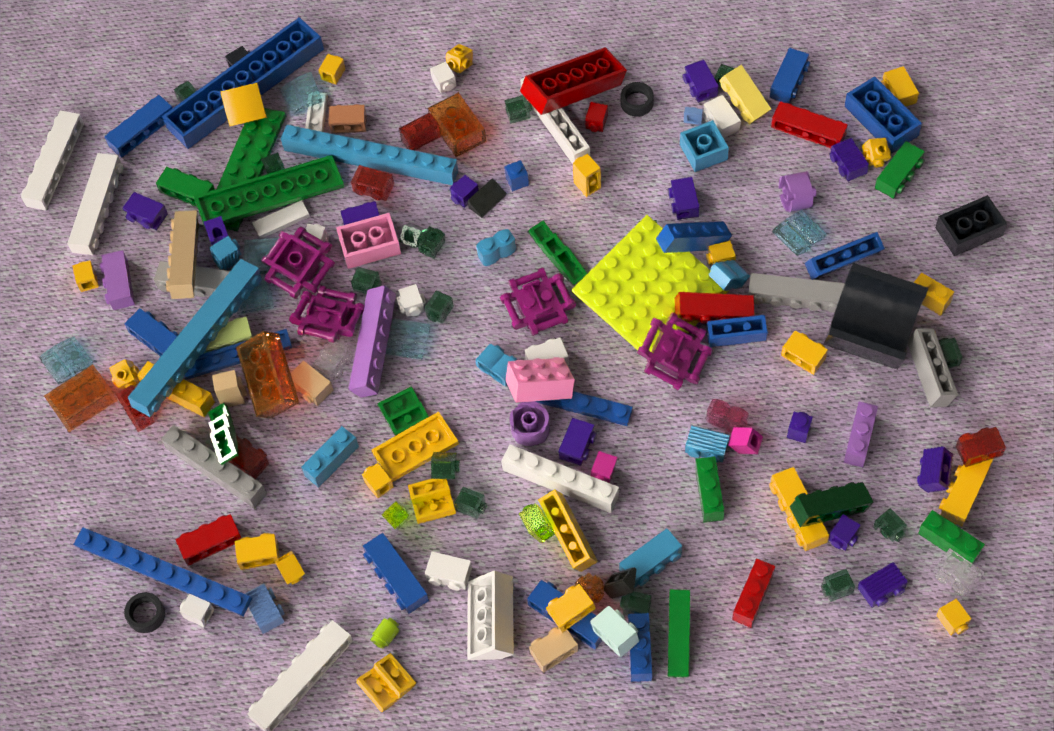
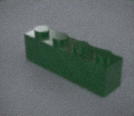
(831, 503)

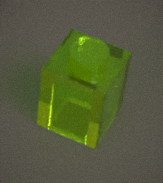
(396, 515)

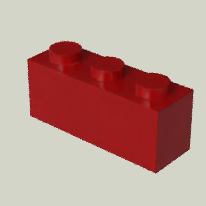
(208, 539)
(753, 593)

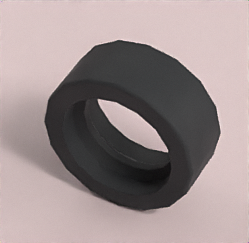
(637, 110)
(151, 625)

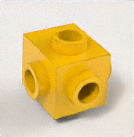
(459, 58)
(876, 152)
(124, 374)

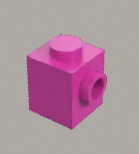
(745, 440)
(604, 466)

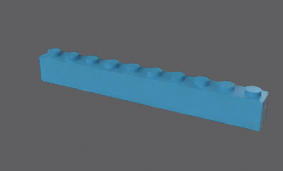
(370, 154)
(194, 338)

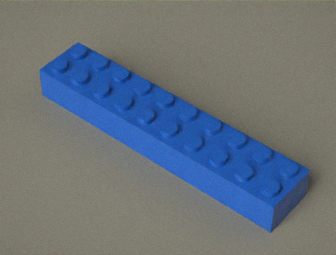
(264, 65)

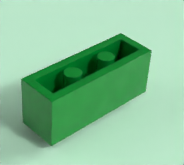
(900, 170)
(182, 186)
(709, 489)
(949, 536)

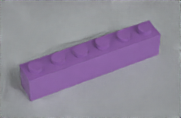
(372, 341)

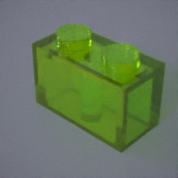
(536, 522)

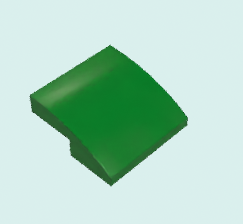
(402, 410)

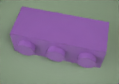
(117, 280)
(860, 434)

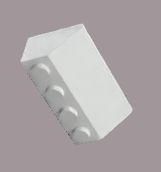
(490, 617)

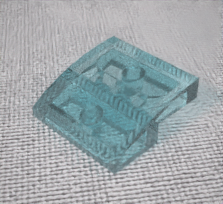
(300, 94)
(799, 233)
(408, 339)
(65, 360)

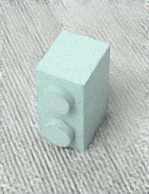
(615, 630)

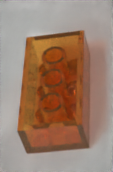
(267, 374)

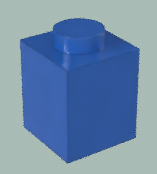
(516, 175)

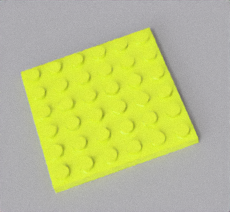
(641, 283)

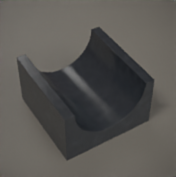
(875, 316)

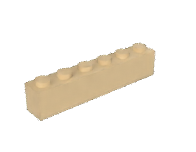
(183, 255)

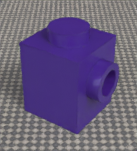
(463, 190)
(799, 426)
(844, 533)

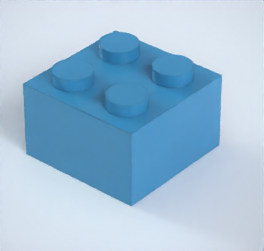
(704, 146)

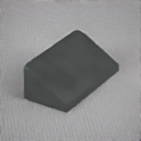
(486, 198)
(620, 583)

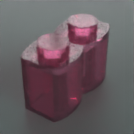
(725, 416)

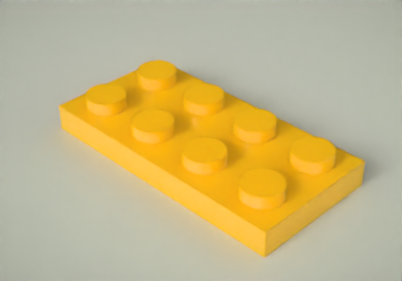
(414, 446)

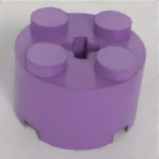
(796, 191)
(527, 433)

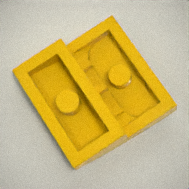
(243, 104)
(431, 500)
(386, 682)

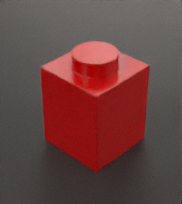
(596, 117)

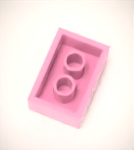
(368, 240)
(539, 379)

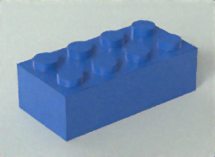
(882, 114)

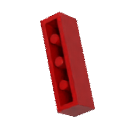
(808, 125)
(712, 306)

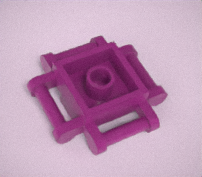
(297, 261)
(538, 301)
(326, 316)
(674, 351)

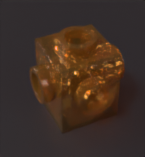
(596, 591)

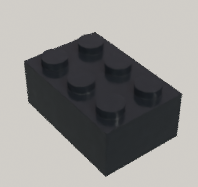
(971, 225)

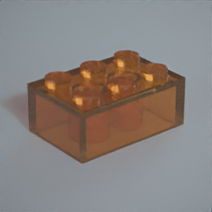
(458, 124)
(80, 398)

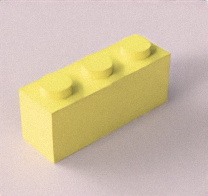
(744, 94)

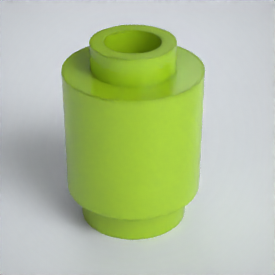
(385, 633)

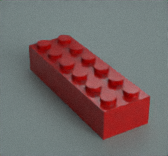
(573, 80)

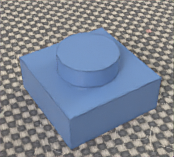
(693, 115)

